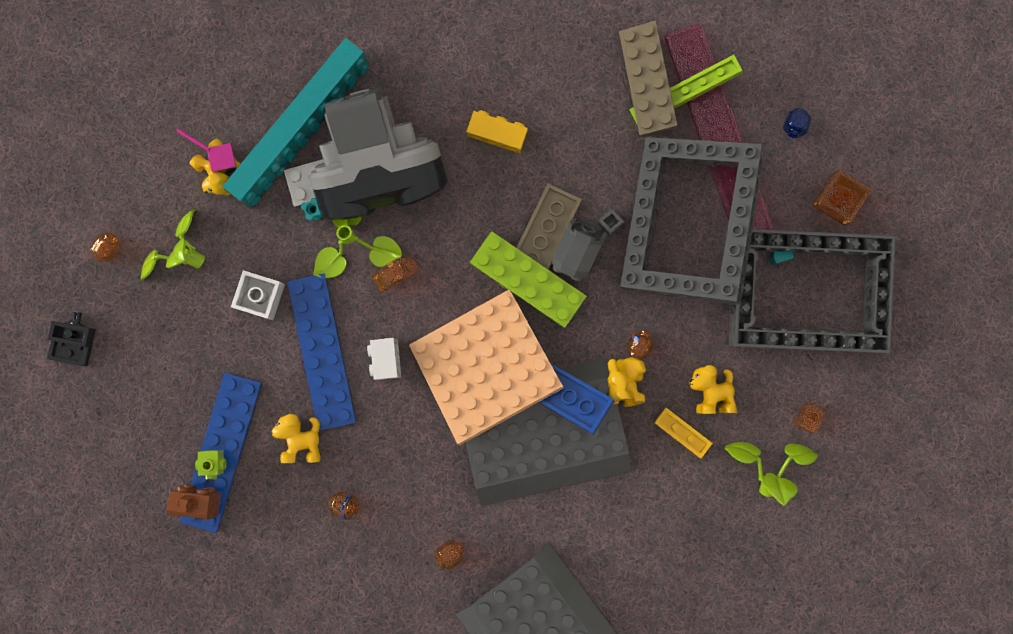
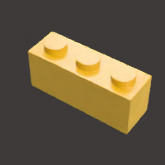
(497, 131)

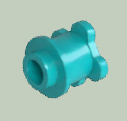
(309, 210)

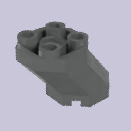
(579, 249)

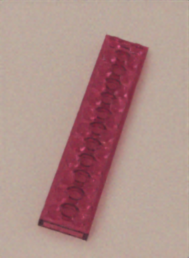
(711, 112)

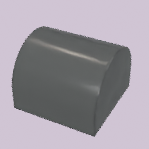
(611, 222)

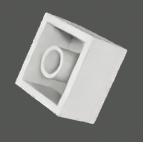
(258, 295)
(384, 359)

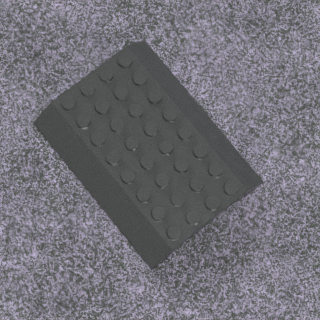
(546, 451)
(536, 600)

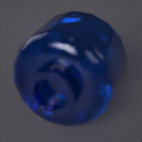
(797, 123)

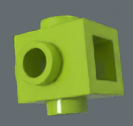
(210, 463)

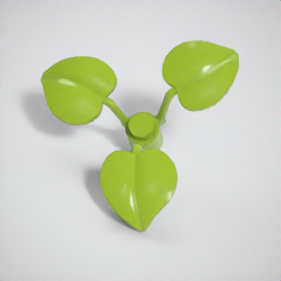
(179, 253)
(333, 264)
(772, 485)

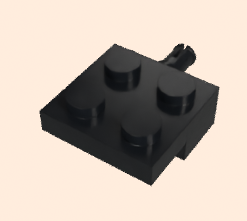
(70, 341)

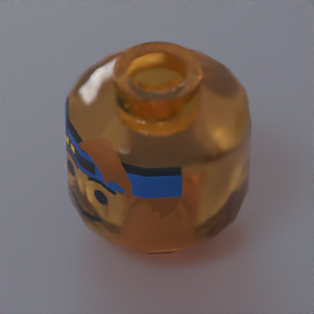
(640, 344)
(343, 505)

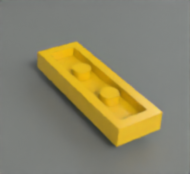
(683, 433)

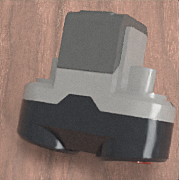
(372, 159)

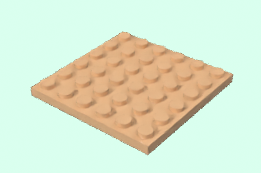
(485, 367)

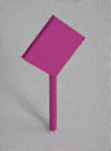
(220, 156)

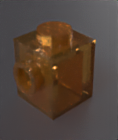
(810, 418)

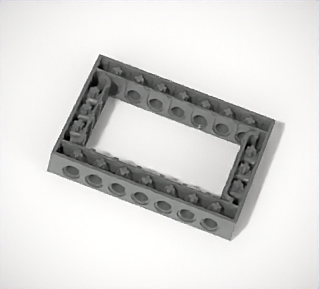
(729, 288)
(877, 293)

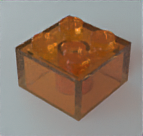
(841, 197)

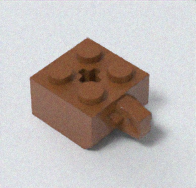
(194, 502)

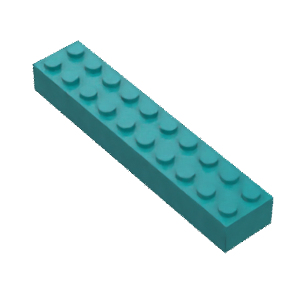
(296, 124)

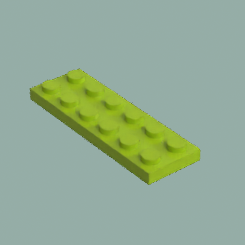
(528, 279)

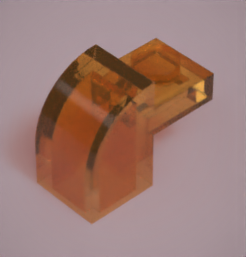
(395, 272)

